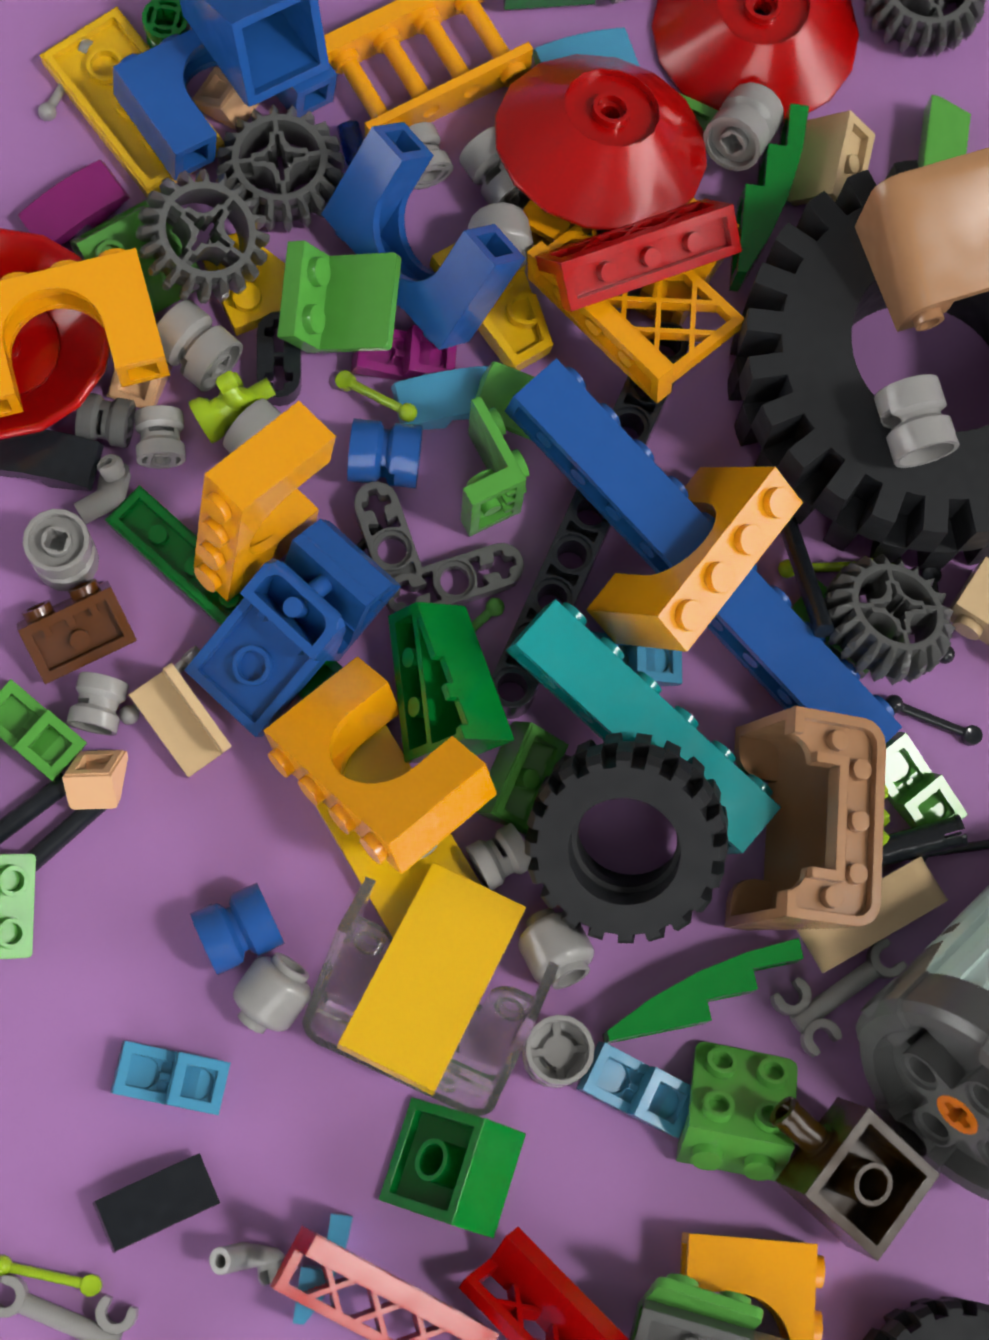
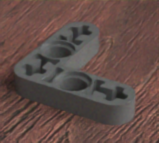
(410, 571)

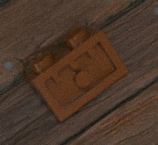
(75, 630)

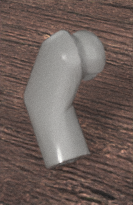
(110, 492)
(246, 1256)

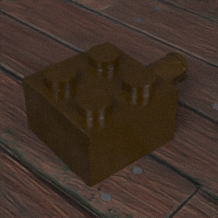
(852, 1173)

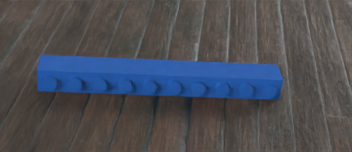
(666, 528)

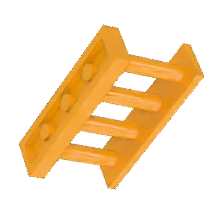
(401, 19)

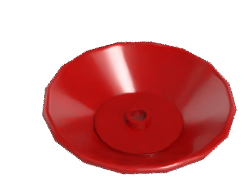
(795, 50)
(599, 141)
(56, 353)

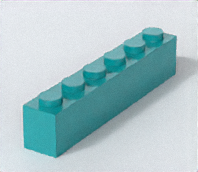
(614, 699)

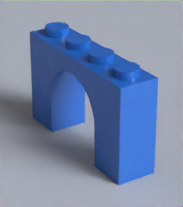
(156, 100)
(370, 218)

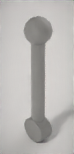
(47, 110)
(130, 713)

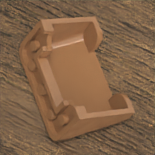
(929, 238)
(830, 823)

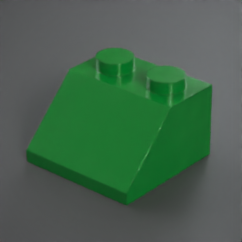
(452, 1167)

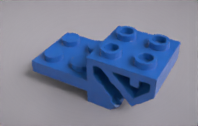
(291, 624)

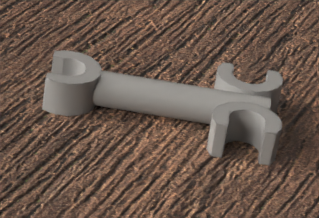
(808, 1014)
(64, 1319)

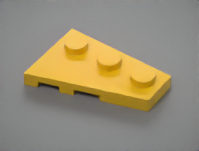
(515, 323)

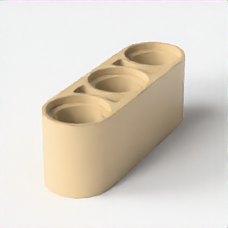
(904, 898)

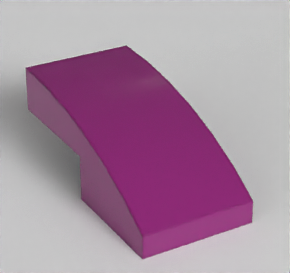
(73, 203)
(408, 358)

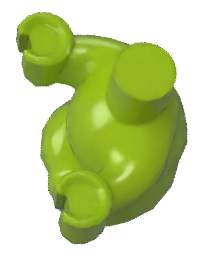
(220, 412)

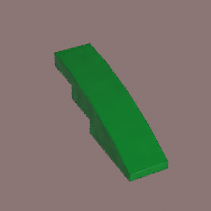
(762, 203)
(687, 1001)

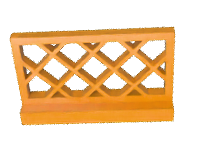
(629, 344)

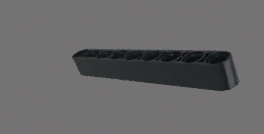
(577, 538)

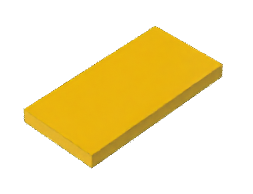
(90, 87)
(377, 762)
(432, 978)

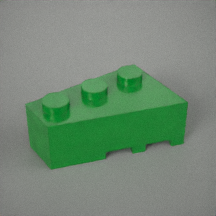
(443, 682)

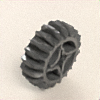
(923, 24)
(316, 159)
(186, 225)
(896, 607)

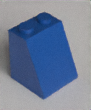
(261, 42)

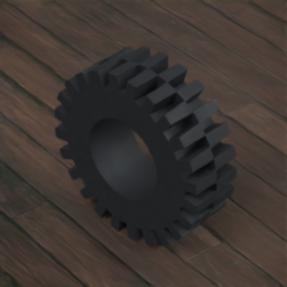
(821, 417)

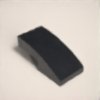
(53, 458)
(156, 1203)

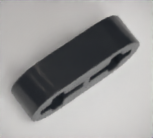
(267, 360)

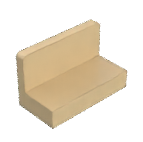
(831, 152)
(180, 720)

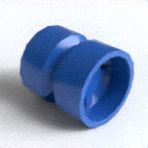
(384, 453)
(235, 929)

